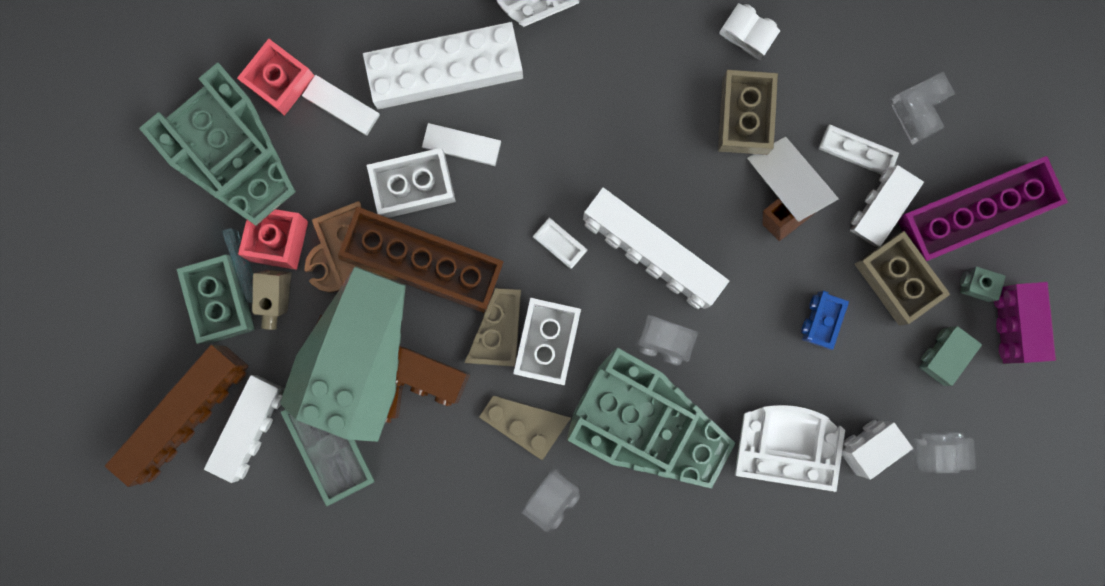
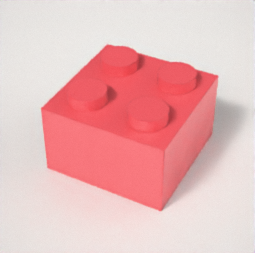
(276, 77)
(275, 239)

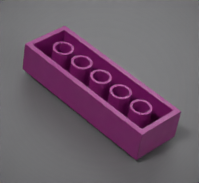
(983, 209)

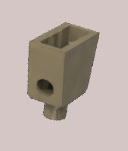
(273, 287)

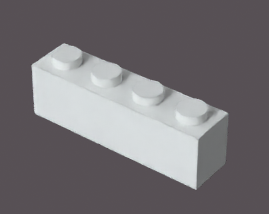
(244, 429)

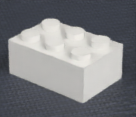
(411, 183)
(547, 341)

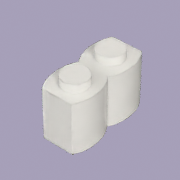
(750, 31)

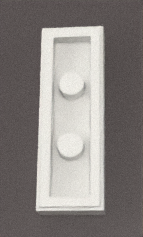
(341, 105)
(462, 144)
(857, 150)

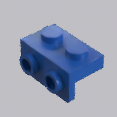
(825, 320)

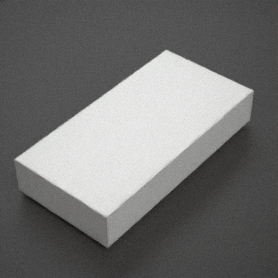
(560, 243)

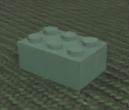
(215, 300)

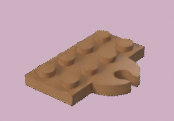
(331, 232)

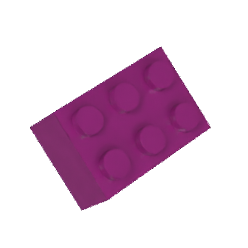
(1025, 323)

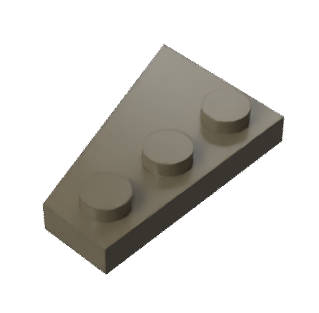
(498, 332)
(525, 425)

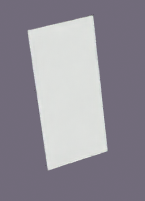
(793, 179)

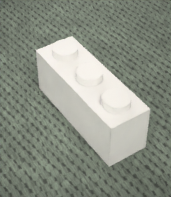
(885, 205)

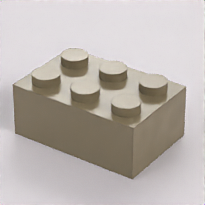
(747, 112)
(902, 279)

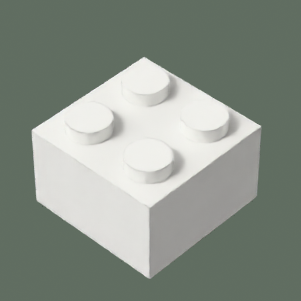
(875, 448)

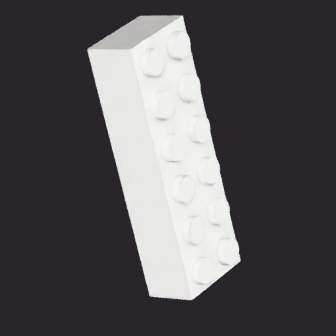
(443, 65)
(654, 249)

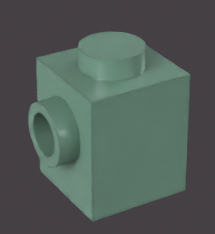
(982, 284)

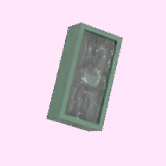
(331, 460)

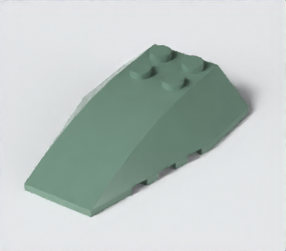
(223, 147)
(350, 360)
(647, 424)

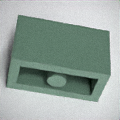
(949, 355)

